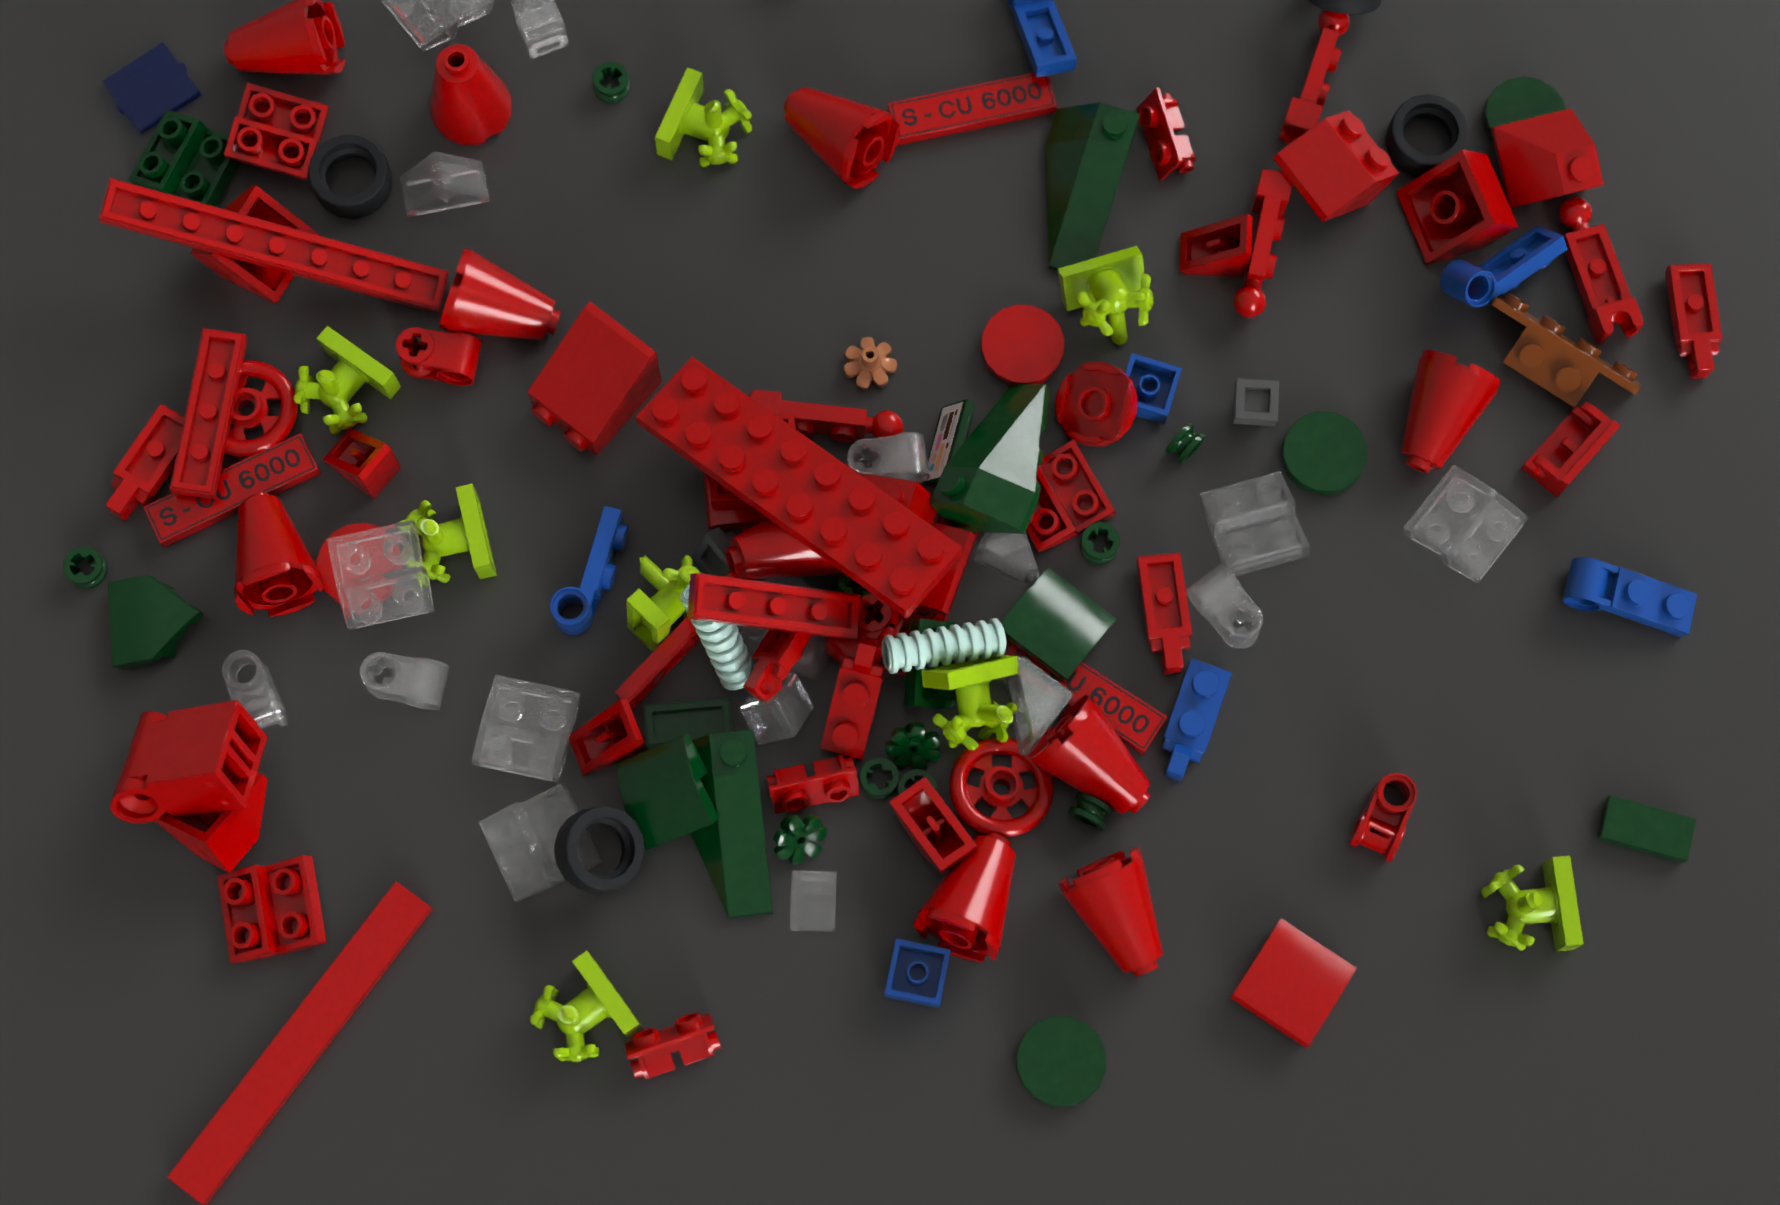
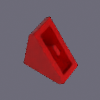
(1217, 248)
(363, 461)
(607, 738)
(932, 826)

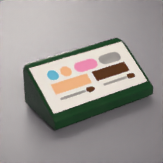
(949, 436)

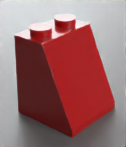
(594, 380)

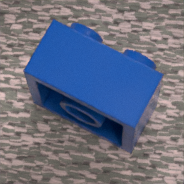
(1154, 385)
(917, 973)

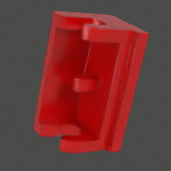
(1570, 448)

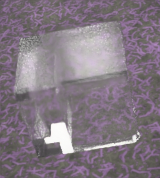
(781, 714)
(813, 901)

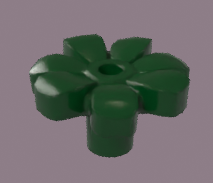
(913, 746)
(799, 837)

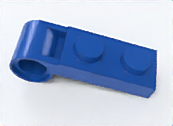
(1043, 36)
(1504, 270)
(598, 574)
(1603, 586)

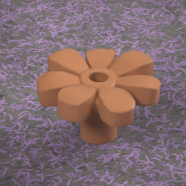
(869, 363)

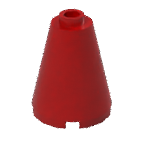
(289, 40)
(467, 97)
(843, 133)
(496, 303)
(1443, 408)
(773, 553)
(272, 560)
(1092, 758)
(971, 901)
(1118, 909)

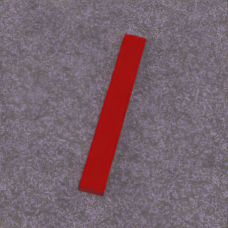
(272, 246)
(299, 1044)

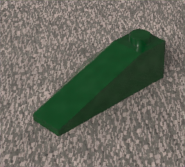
(1083, 172)
(994, 473)
(736, 842)

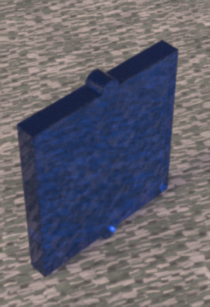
(151, 86)

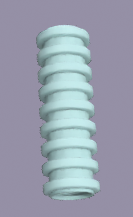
(943, 645)
(724, 648)

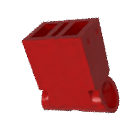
(189, 763)

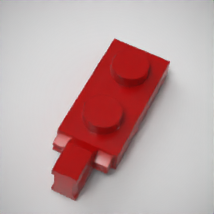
(1694, 315)
(146, 463)
(1165, 608)
(774, 660)
(854, 702)

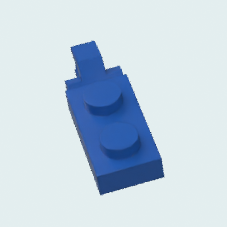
(1194, 715)

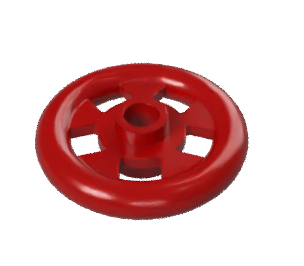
(275, 427)
(965, 797)

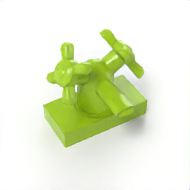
(701, 122)
(1108, 288)
(344, 380)
(454, 536)
(652, 617)
(973, 698)
(1551, 904)
(584, 1011)

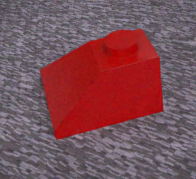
(1545, 158)
(257, 279)
(220, 836)

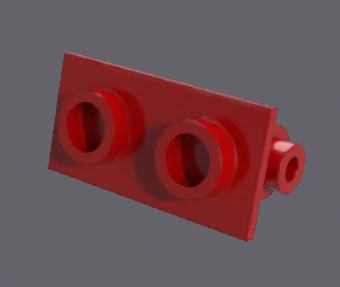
(1159, 121)
(833, 782)
(655, 1047)

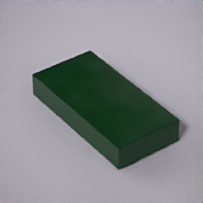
(694, 717)
(1646, 829)

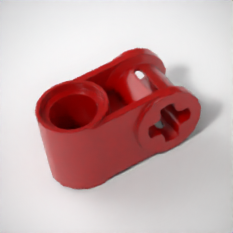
(444, 356)
(868, 626)
(1383, 824)

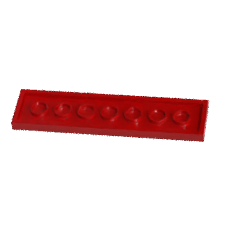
(800, 487)

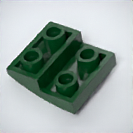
(185, 160)
(1056, 624)
(665, 791)

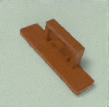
(1554, 359)

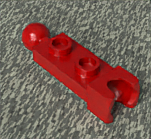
(1306, 111)
(1270, 202)
(1598, 273)
(839, 422)

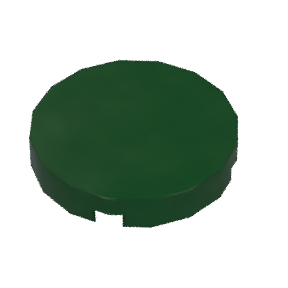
(1520, 100)
(1324, 453)
(1061, 1061)

